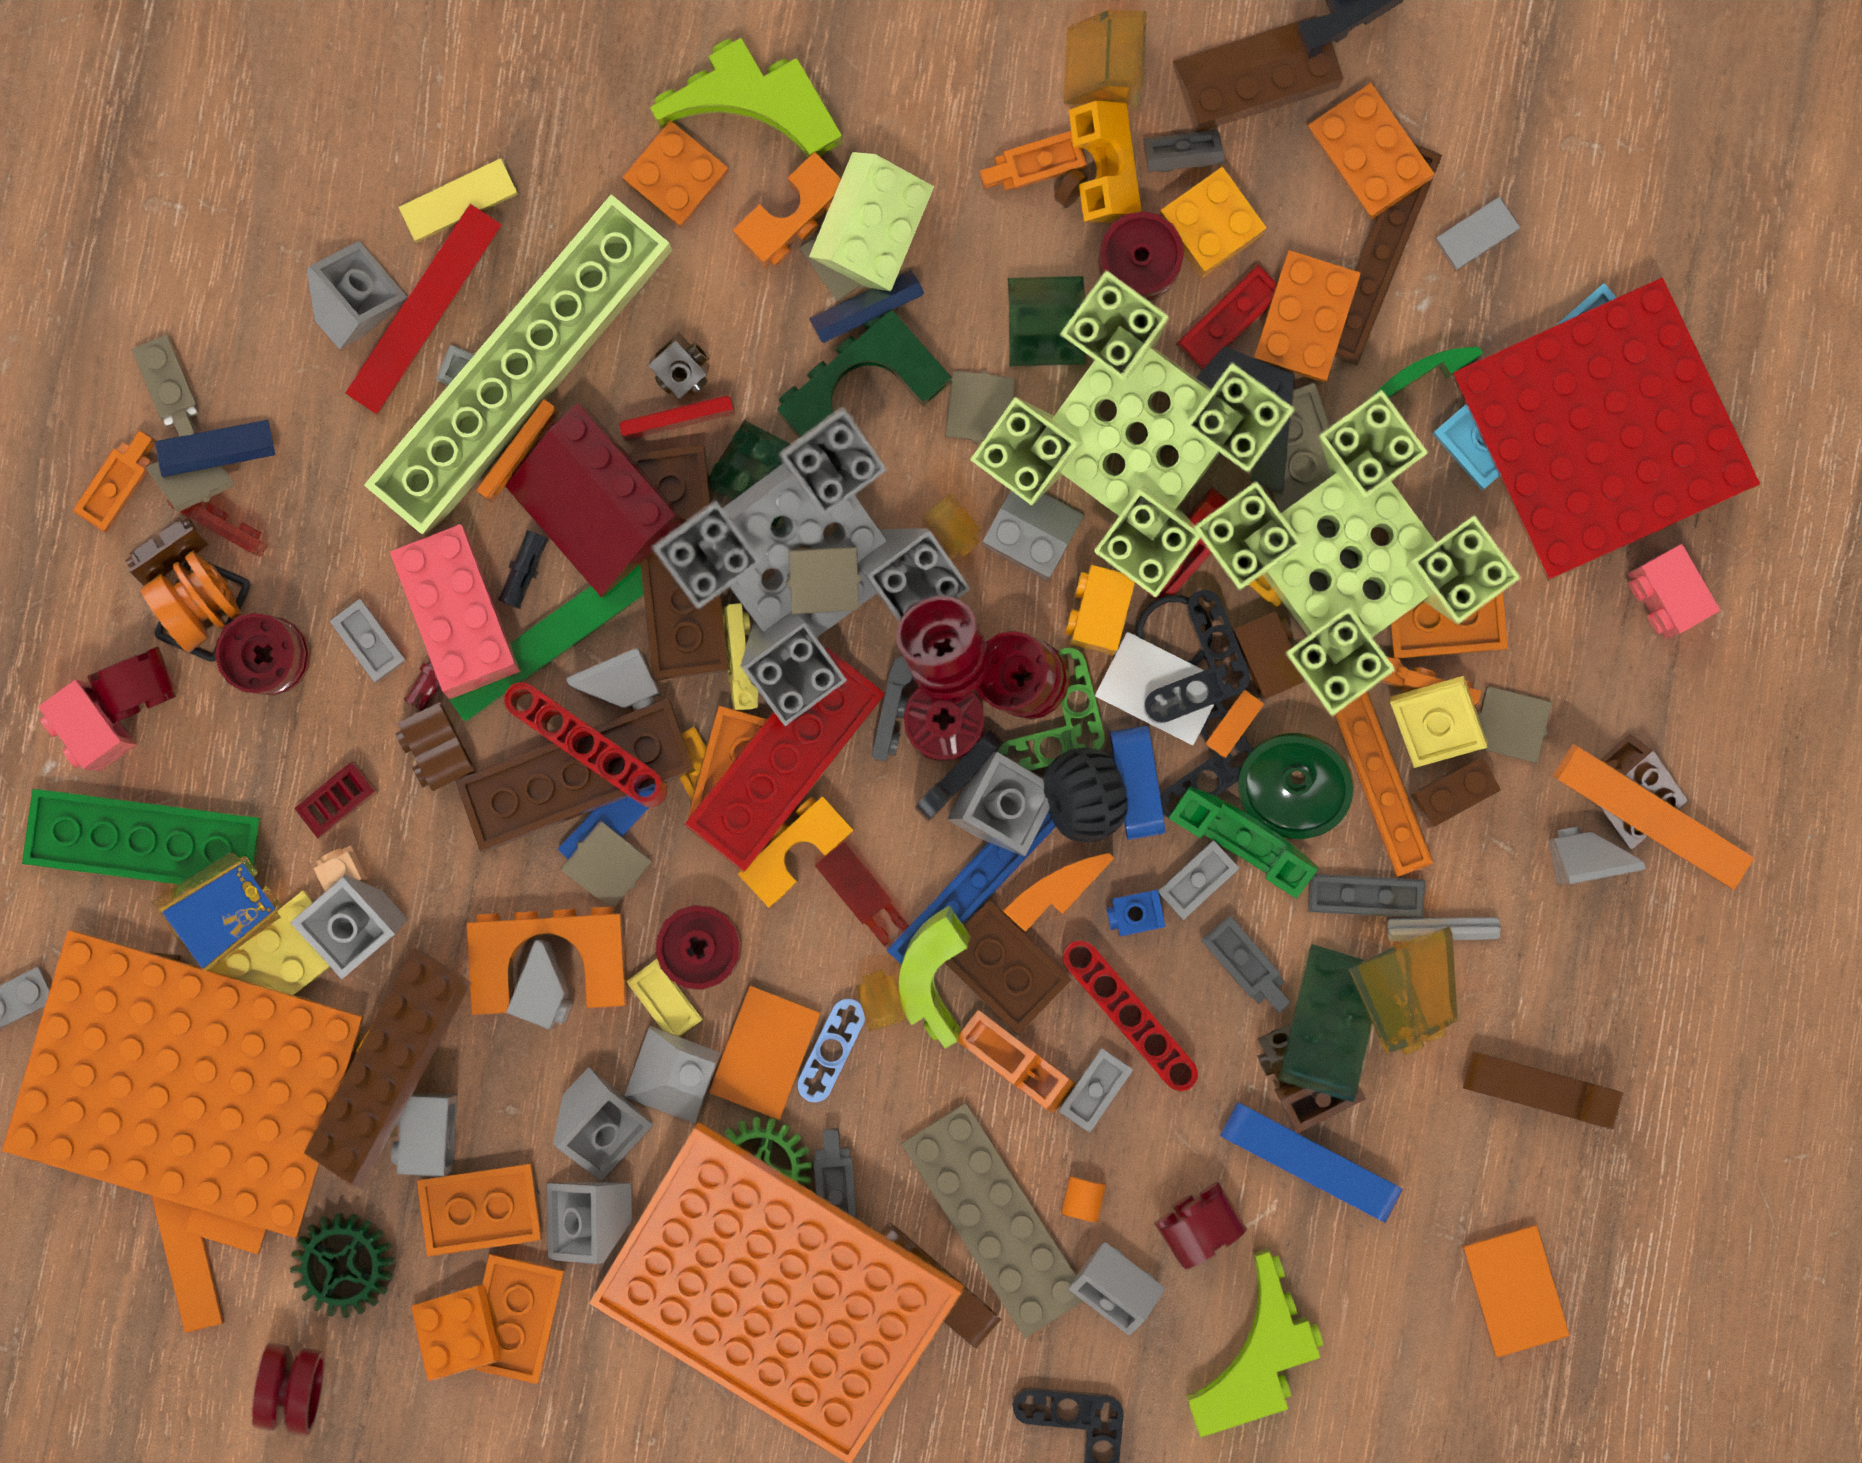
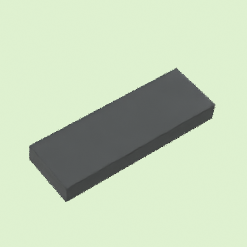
(1366, 896)

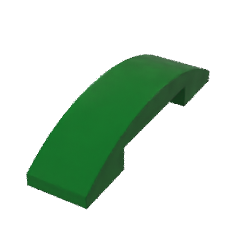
(1446, 361)
(1246, 838)

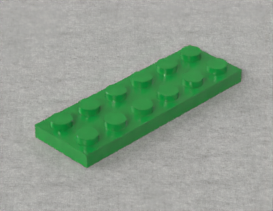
(132, 837)

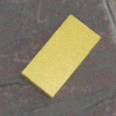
(664, 1000)

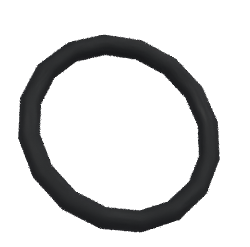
(1173, 599)

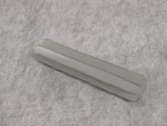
(1462, 927)

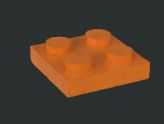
(675, 174)
(456, 1333)

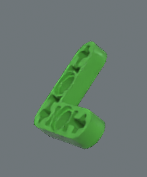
(1068, 734)

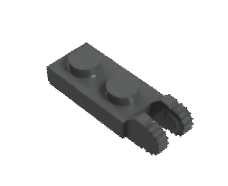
(893, 707)

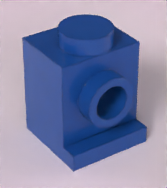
(1151, 908)

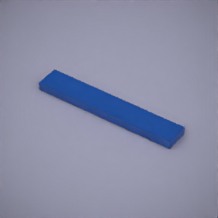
(972, 886)

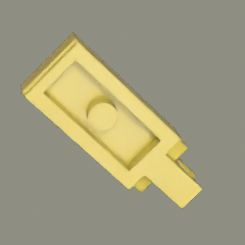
(737, 625)

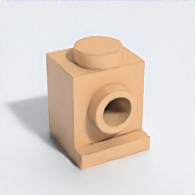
(336, 865)

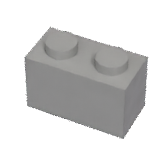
(1117, 1288)

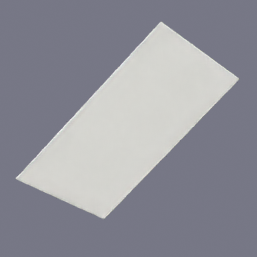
(1144, 668)

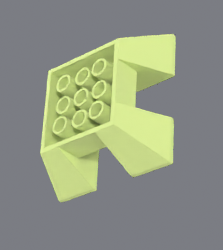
(1034, 448)
(1363, 458)

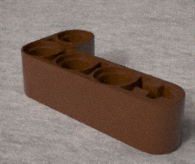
(1543, 1090)
(969, 1314)

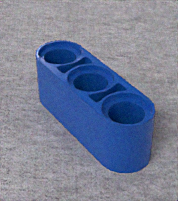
(1136, 763)

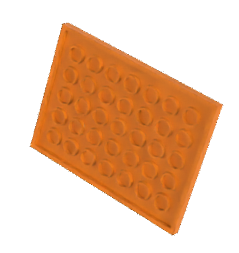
(181, 1083)
(775, 1293)

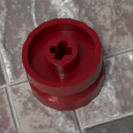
(1139, 234)
(676, 950)
(288, 1389)

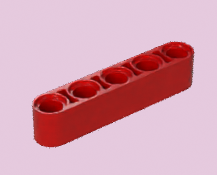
(572, 732)
(1143, 1028)

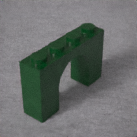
(884, 345)

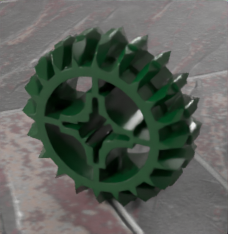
(358, 1273)

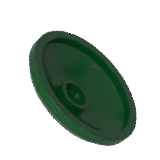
(1291, 804)

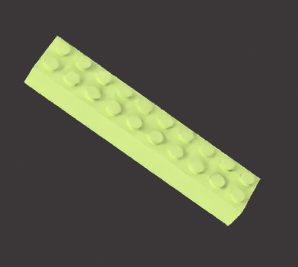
(519, 366)

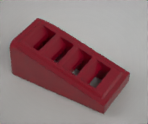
(360, 780)

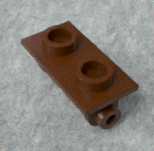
(151, 560)

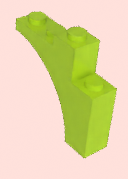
(738, 87)
(1275, 1343)

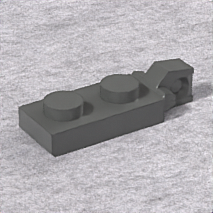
(1246, 963)
(835, 1173)

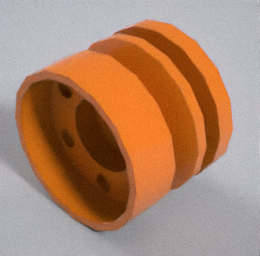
(191, 601)

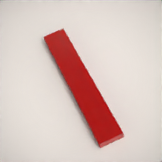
(423, 309)

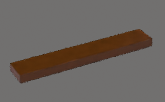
(1379, 263)

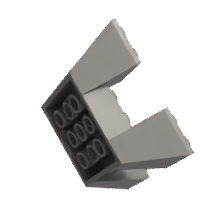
(737, 545)

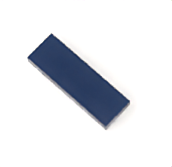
(865, 307)
(215, 448)

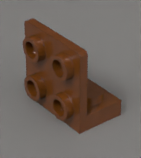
(1643, 767)

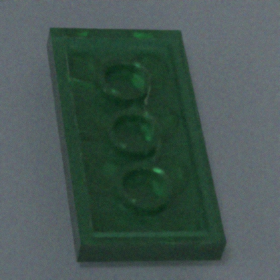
(1327, 1027)

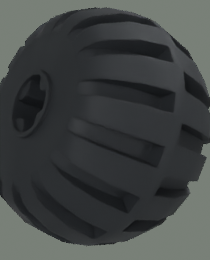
(1085, 794)

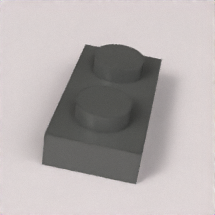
(1183, 151)

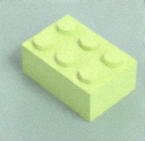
(871, 221)

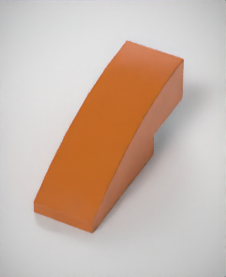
(1056, 889)
(1015, 1061)

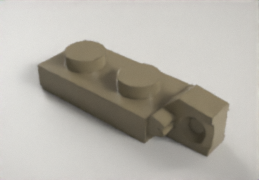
(167, 384)

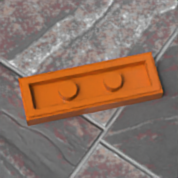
(517, 451)

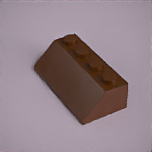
(1253, 76)

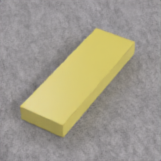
(446, 204)

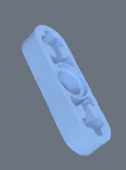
(827, 1079)

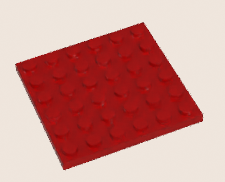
(1605, 429)

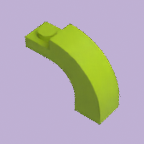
(929, 948)

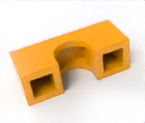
(1106, 134)
(817, 825)

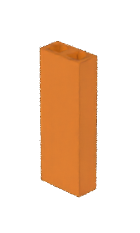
(1234, 724)

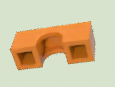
(770, 236)

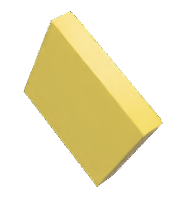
(1438, 722)

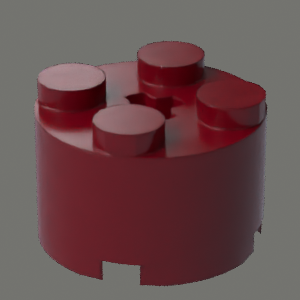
(133, 682)
(1201, 1226)

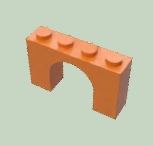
(496, 943)

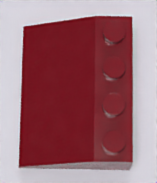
(593, 500)

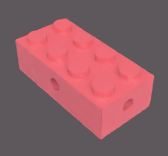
(455, 611)

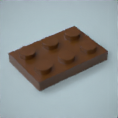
(1007, 968)

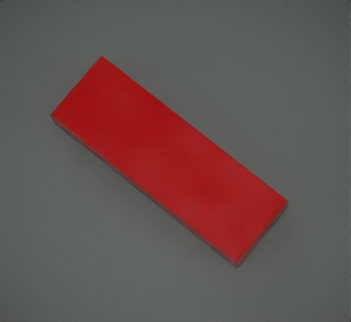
(1229, 317)
(676, 417)

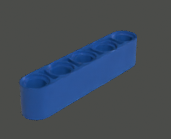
(1311, 1162)

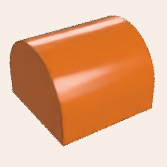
(1083, 1199)

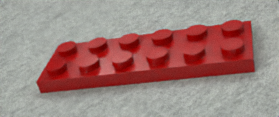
(780, 770)

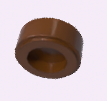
(1068, 189)

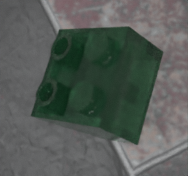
(1038, 315)
(746, 461)

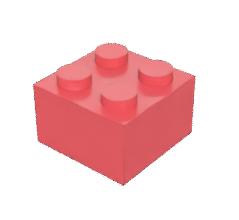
(1672, 592)
(84, 727)

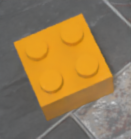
(1213, 222)
(1102, 610)

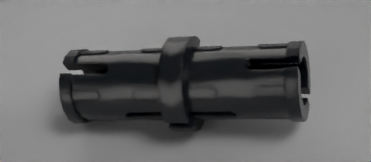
(523, 569)

